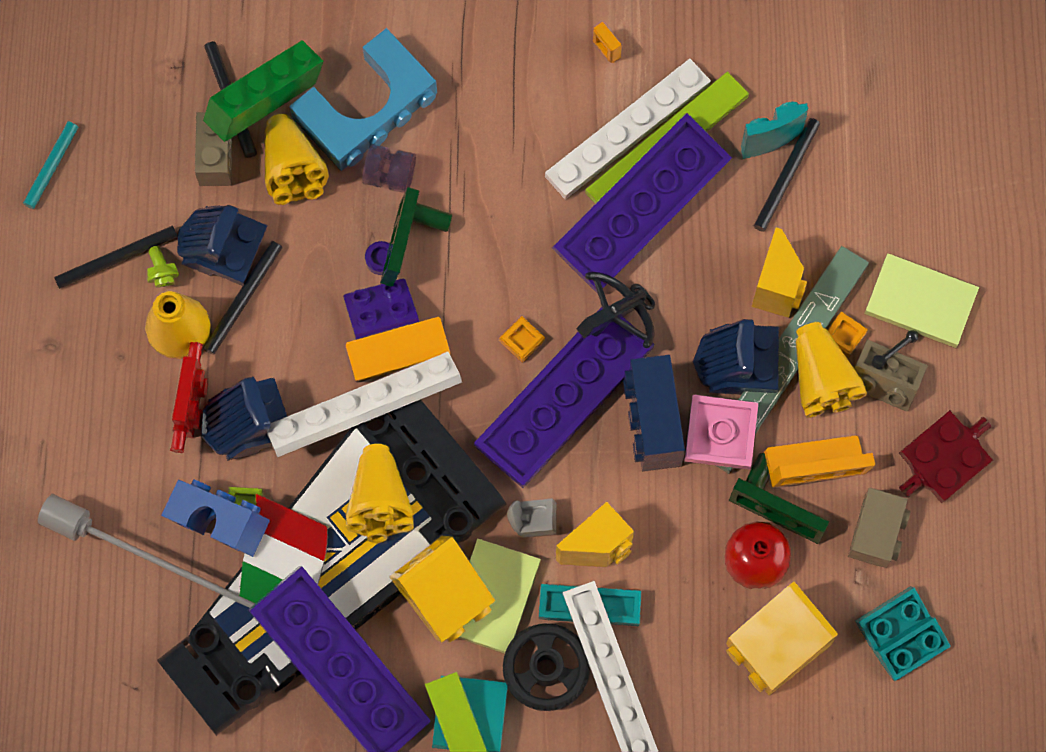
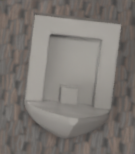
(533, 517)

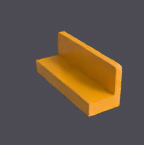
(396, 349)
(817, 461)

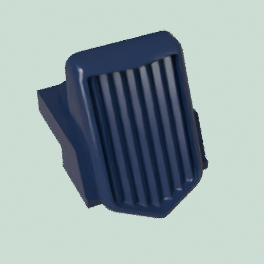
(220, 242)
(739, 358)
(240, 417)

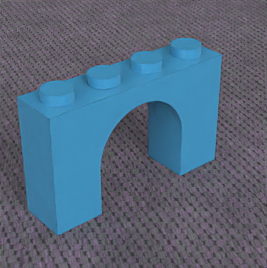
(348, 138)

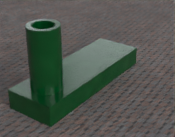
(409, 212)
(752, 497)

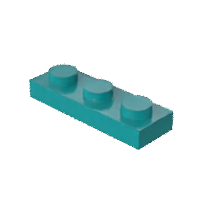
(620, 605)

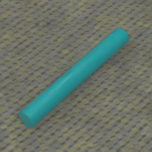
(50, 165)

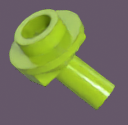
(162, 273)

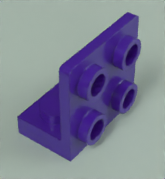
(380, 308)

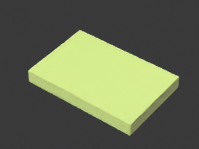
(921, 300)
(509, 580)

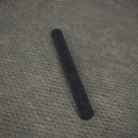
(223, 81)
(786, 174)
(115, 257)
(242, 298)

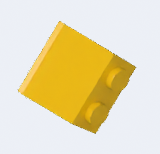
(780, 280)
(597, 540)

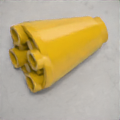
(291, 162)
(175, 323)
(824, 373)
(378, 497)

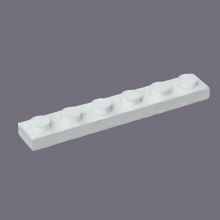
(627, 129)
(363, 404)
(609, 669)

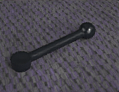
(879, 361)

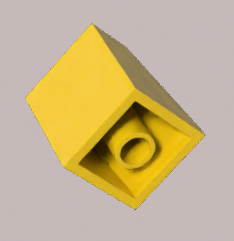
(443, 589)
(781, 639)

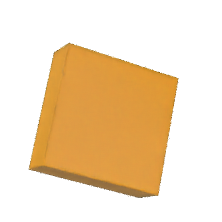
(607, 42)
(847, 333)
(522, 339)

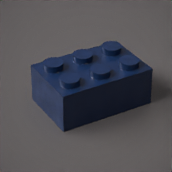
(654, 413)

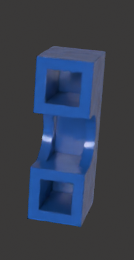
(235, 524)

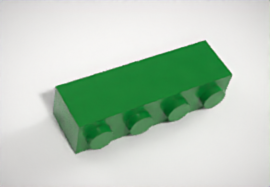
(263, 90)

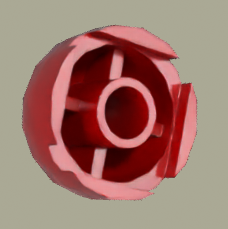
(749, 566)

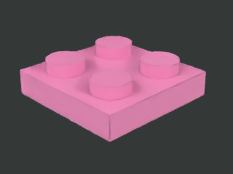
(721, 432)

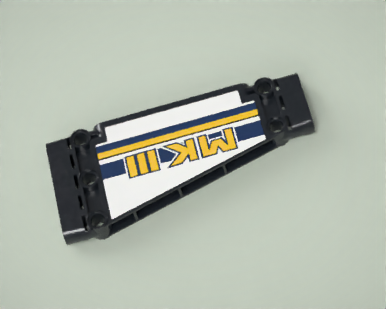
(354, 568)

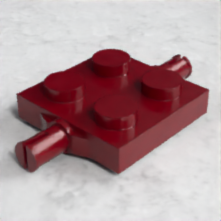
(945, 456)

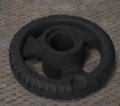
(521, 683)

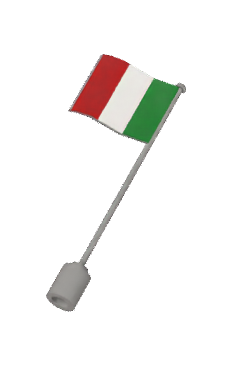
(287, 543)

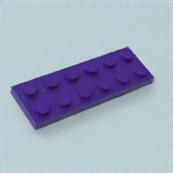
(642, 201)
(559, 401)
(338, 664)

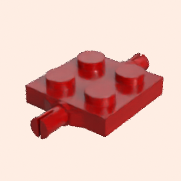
(190, 390)

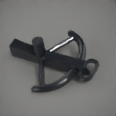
(611, 313)

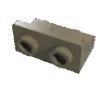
(893, 383)

